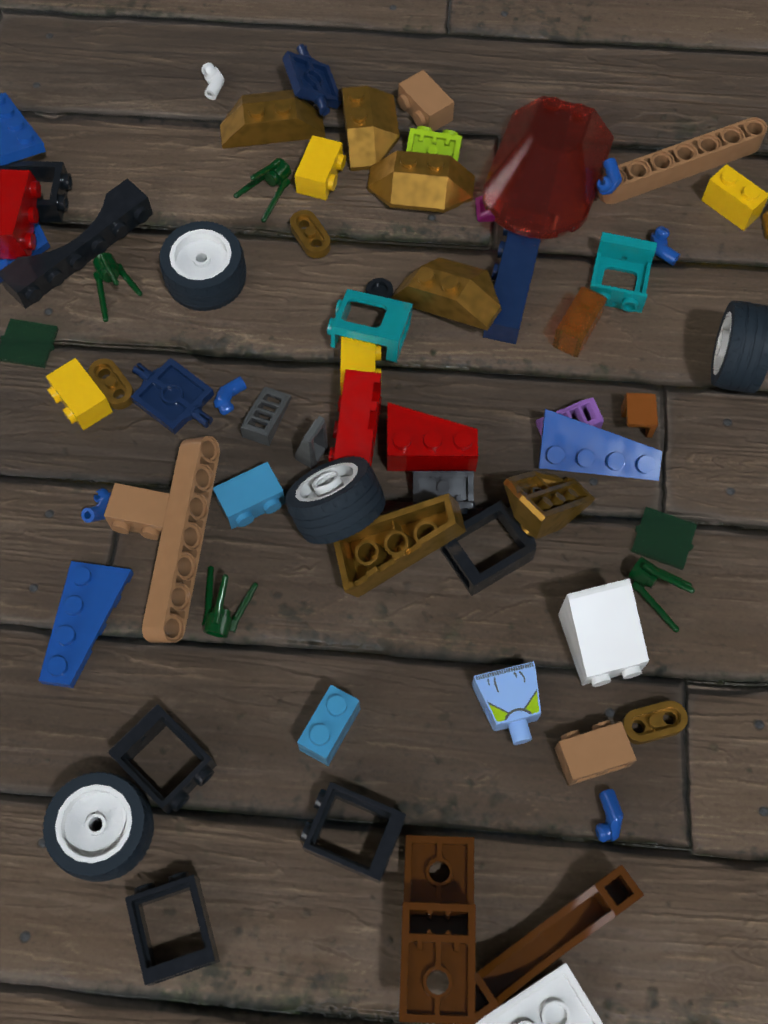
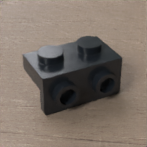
(438, 483)

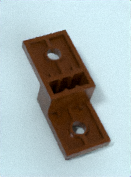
(438, 931)

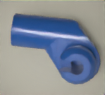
(612, 179)
(663, 250)
(225, 394)
(97, 512)
(614, 816)

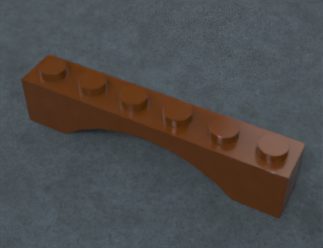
(553, 939)

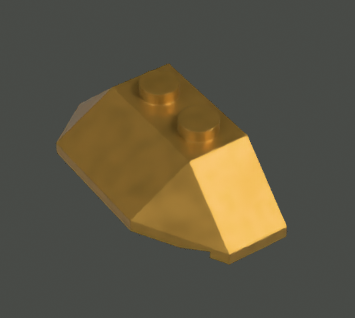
(270, 119)
(369, 125)
(421, 181)
(452, 292)
(545, 501)

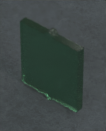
(27, 343)
(664, 538)

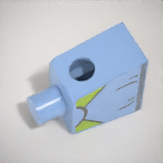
(510, 699)

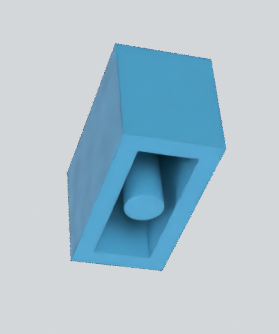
(249, 495)
(329, 725)

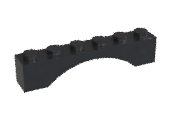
(34, 276)

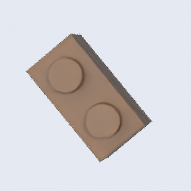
(425, 101)
(136, 510)
(594, 752)

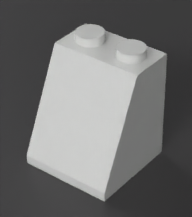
(604, 633)

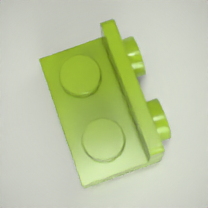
(427, 141)

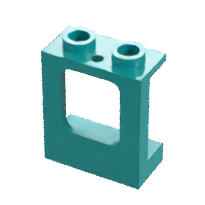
(627, 256)
(391, 331)

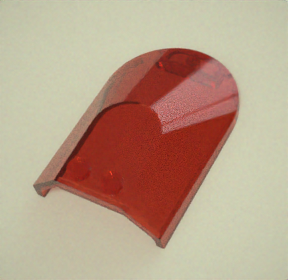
(547, 168)

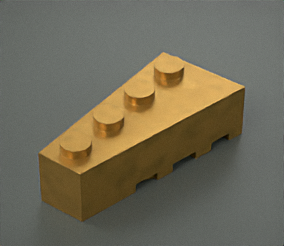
(397, 542)

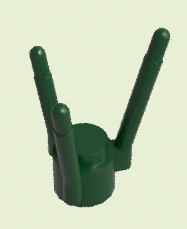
(274, 174)
(109, 270)
(647, 574)
(218, 620)

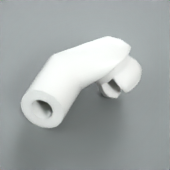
(214, 79)

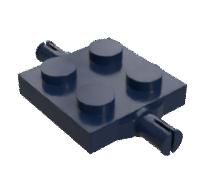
(312, 80)
(172, 395)

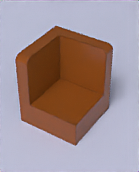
(640, 411)

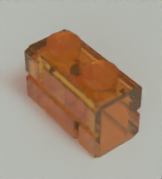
(579, 321)

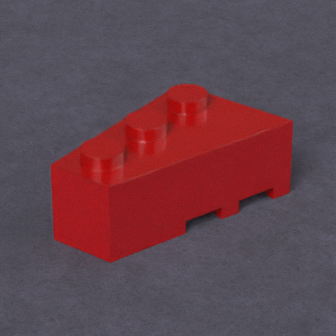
(18, 213)
(358, 416)
(428, 442)

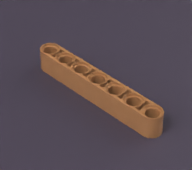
(687, 159)
(181, 541)

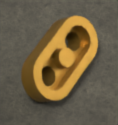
(312, 235)
(113, 385)
(652, 722)

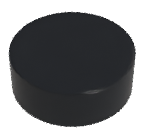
(380, 287)

